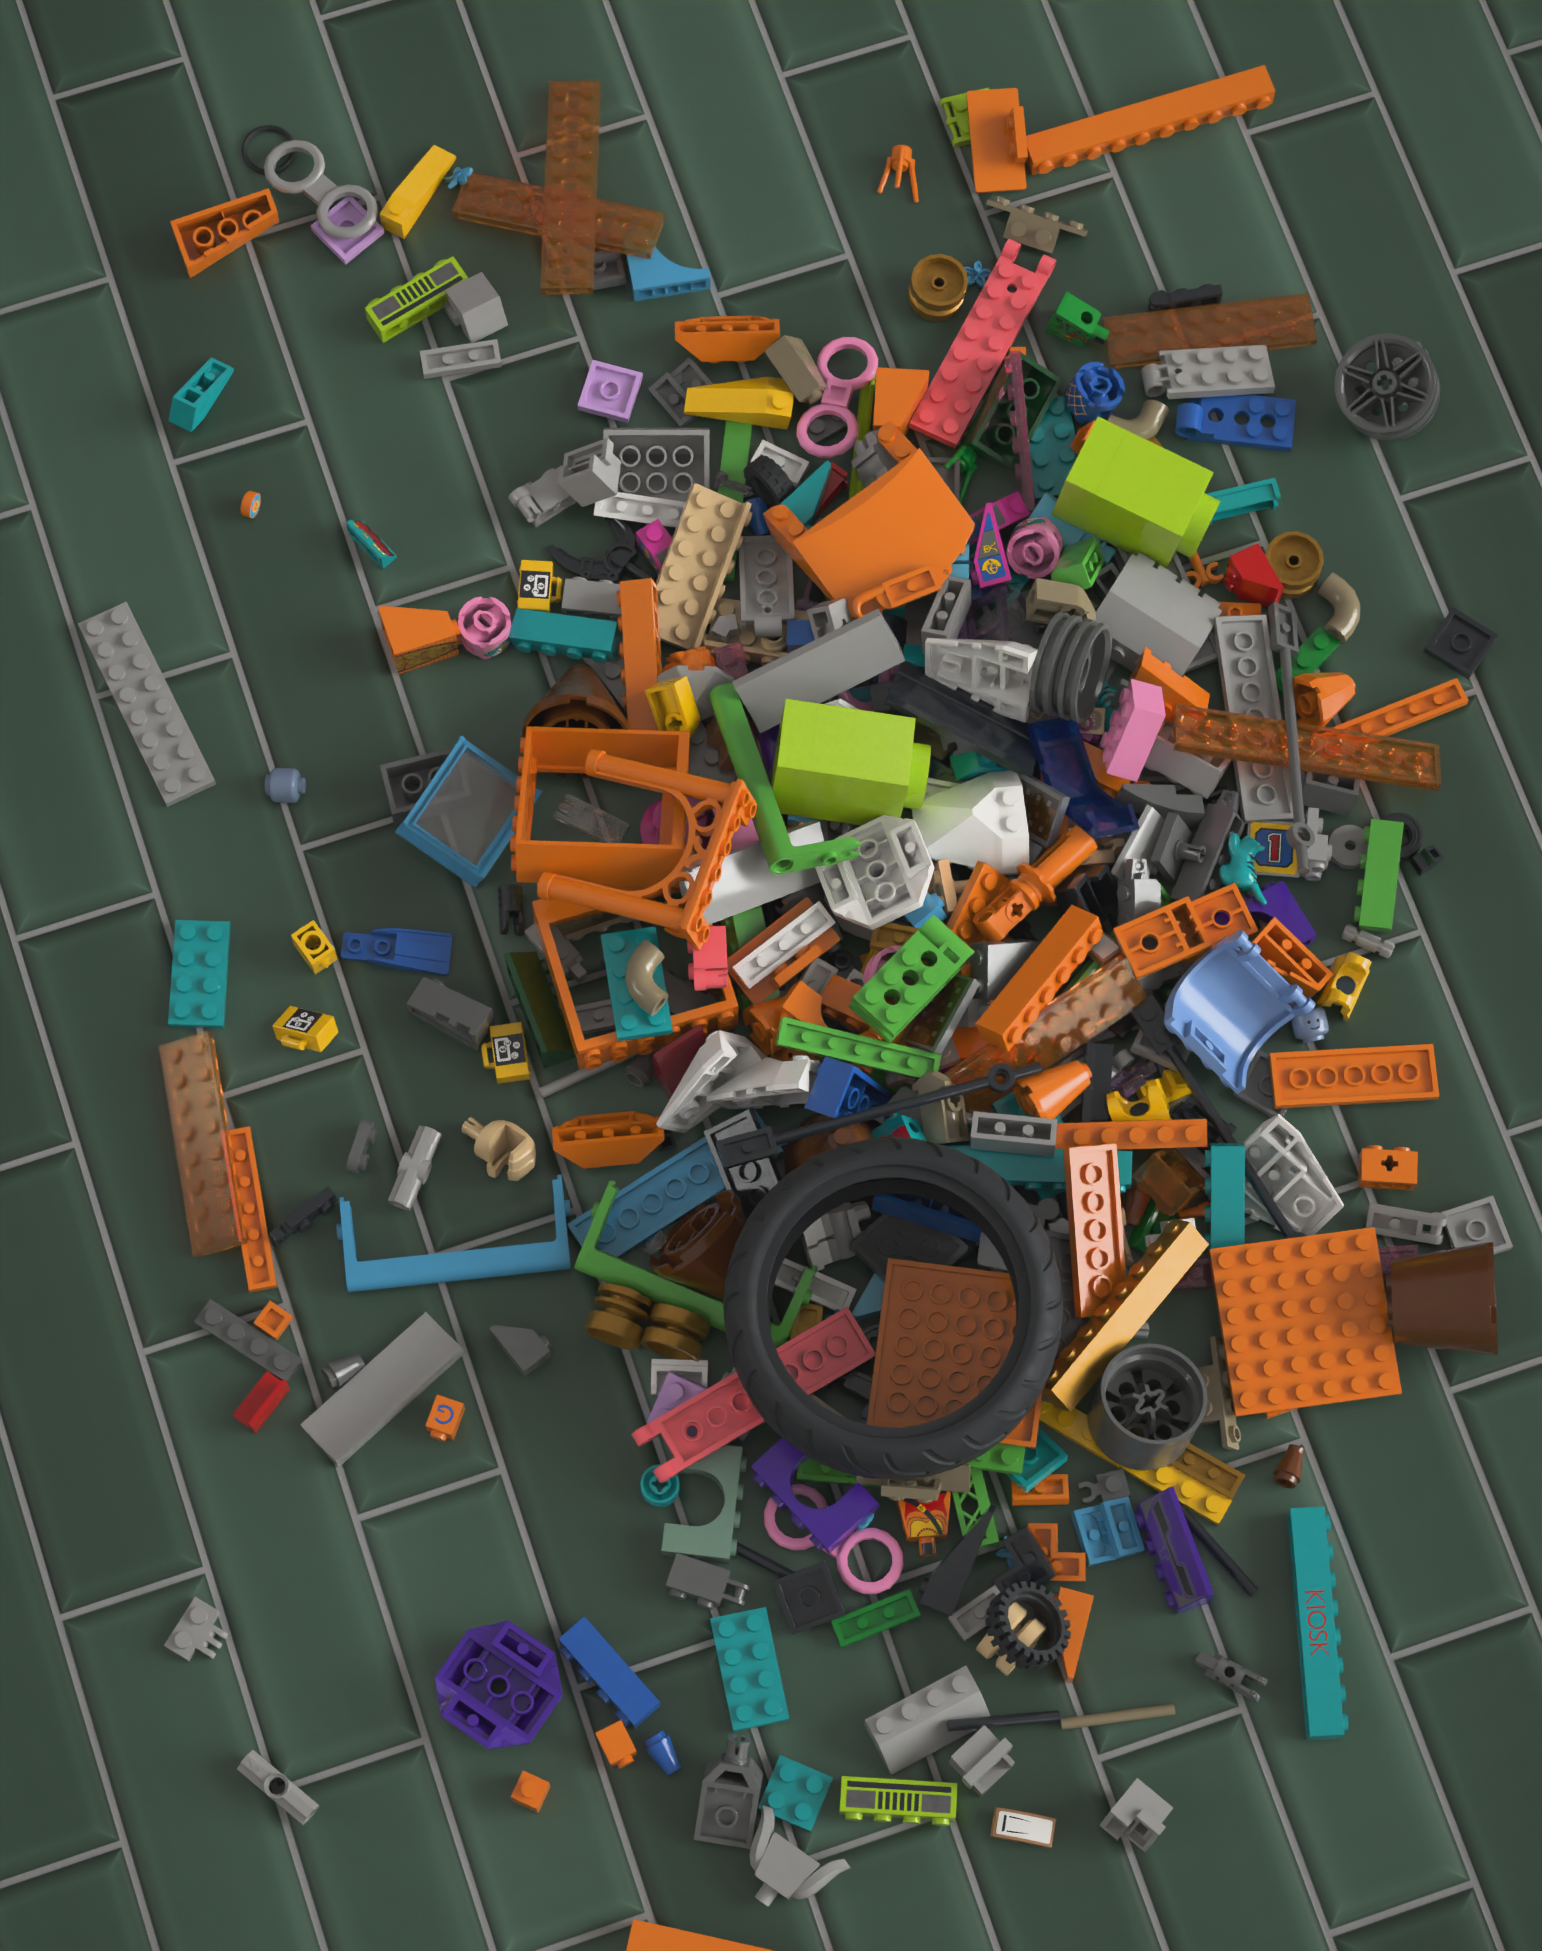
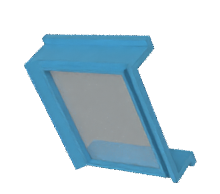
(465, 813)

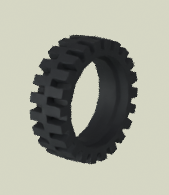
(1048, 1611)

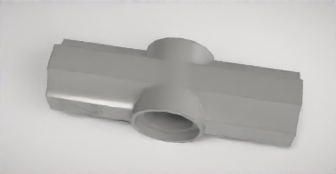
(414, 1168)
(291, 1799)

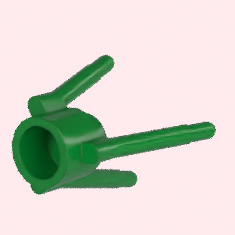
(967, 459)

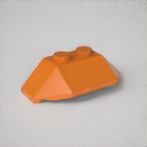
(727, 337)
(607, 1138)

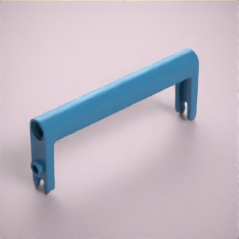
(458, 1264)

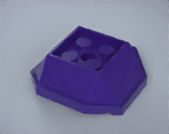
(494, 1655)

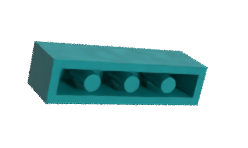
(565, 635)
(1226, 1194)

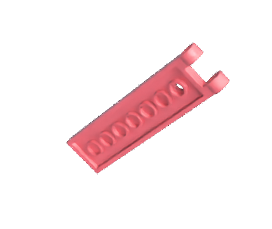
(980, 348)
(725, 1409)

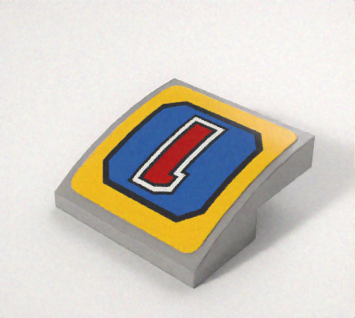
(1278, 856)

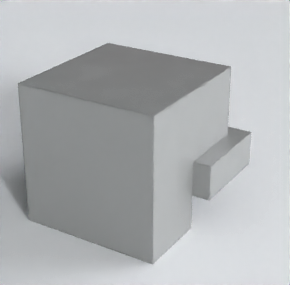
(475, 307)
(590, 472)
(982, 1760)
(1138, 1816)

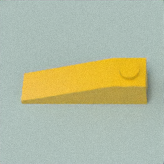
(415, 192)

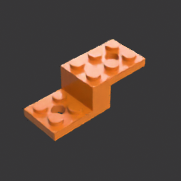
(1183, 930)

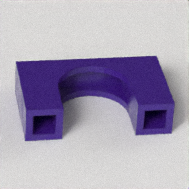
(1279, 905)
(827, 1525)

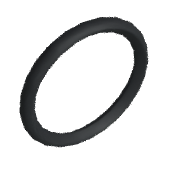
(258, 130)

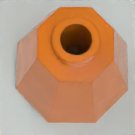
(1321, 696)

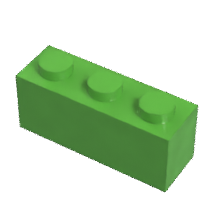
(1079, 563)

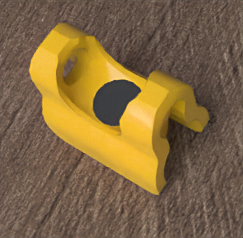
(1346, 983)
(1151, 1107)

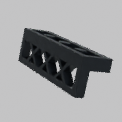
(1093, 1101)

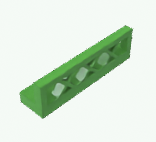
(983, 1503)

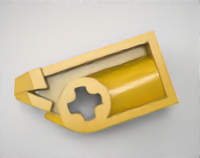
(674, 705)

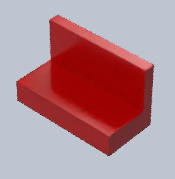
(261, 1401)

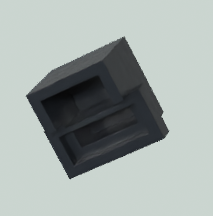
(1089, 889)

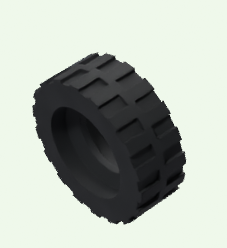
(768, 481)

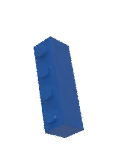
(608, 1672)

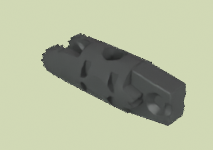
(1218, 1665)

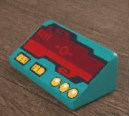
(370, 543)

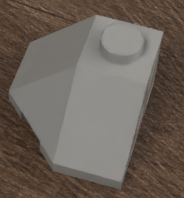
(701, 684)

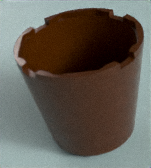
(1445, 1300)

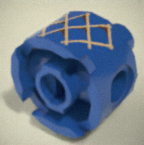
(1094, 392)

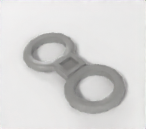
(320, 189)

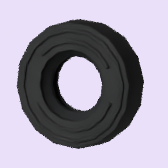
(1414, 833)

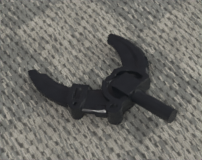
(615, 562)

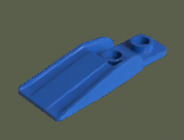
(400, 949)

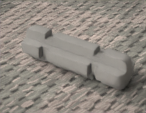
(1368, 941)

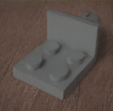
(729, 1797)

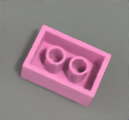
(1133, 729)

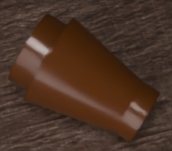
(1135, 1205)
(1289, 1468)

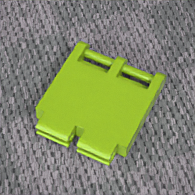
(960, 111)

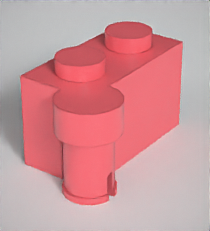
(710, 963)

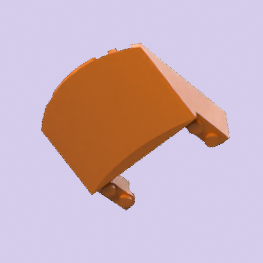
(880, 532)

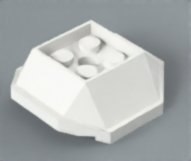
(888, 847)

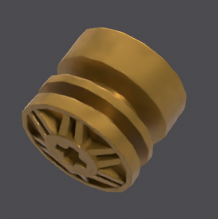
(617, 1322)

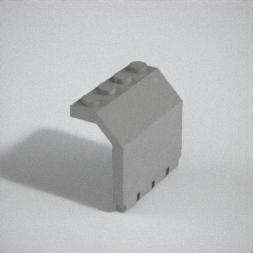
(1157, 613)

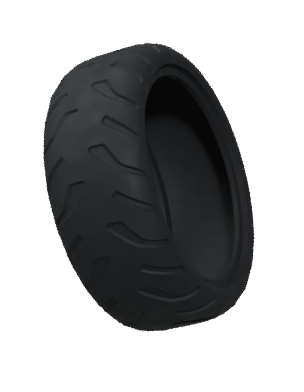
(867, 1170)

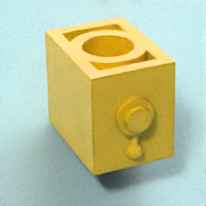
(314, 947)

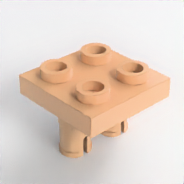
(945, 887)

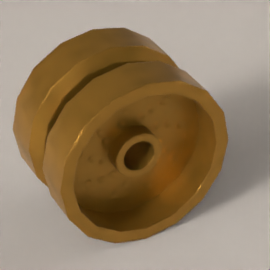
(937, 287)
(1296, 561)
(675, 1332)

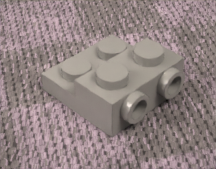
(1320, 851)

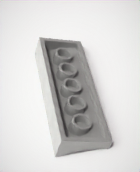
(820, 669)
(748, 880)
(382, 1389)

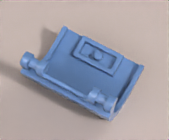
(1231, 1007)

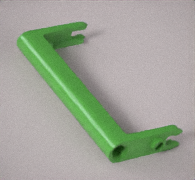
(768, 822)
(660, 1290)

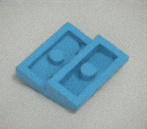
(1107, 1531)

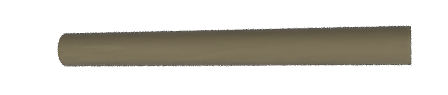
(1117, 1716)

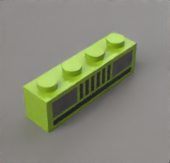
(413, 300)
(898, 1799)

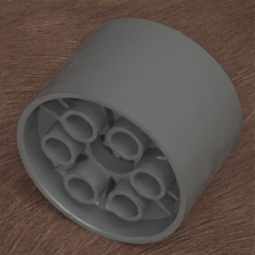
(1136, 1443)

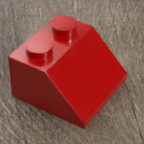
(1252, 577)

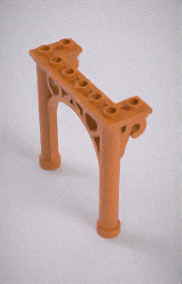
(679, 916)

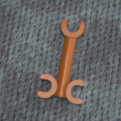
(1202, 576)

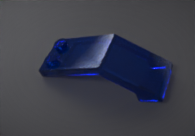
(1069, 770)

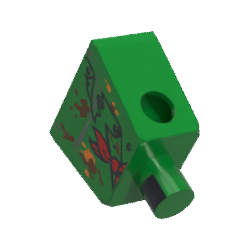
(1076, 322)

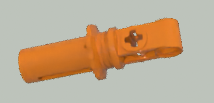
(1034, 884)

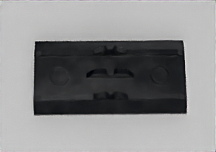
(961, 719)

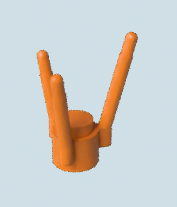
(900, 161)

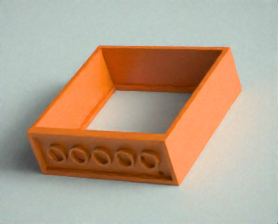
(595, 862)
(605, 1048)

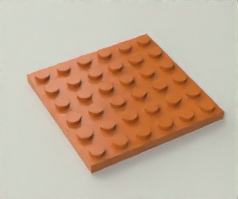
(1304, 1321)
(942, 1344)

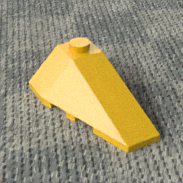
(749, 401)

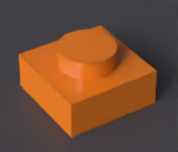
(273, 1320)

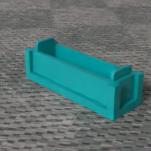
(1246, 499)

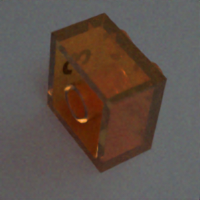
(1170, 1181)

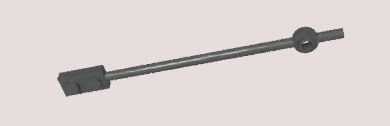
(1285, 641)

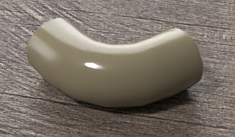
(1147, 422)
(1345, 607)
(640, 978)

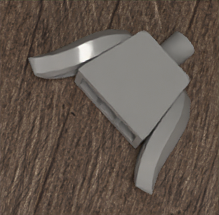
(785, 1866)

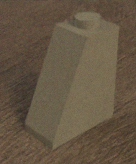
(797, 368)

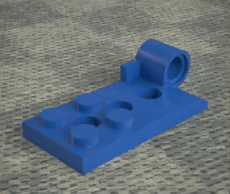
(1195, 425)

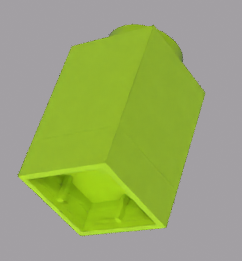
(1137, 495)
(847, 763)

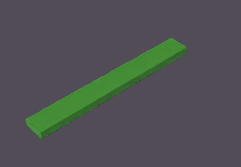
(733, 461)

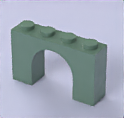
(714, 1540)

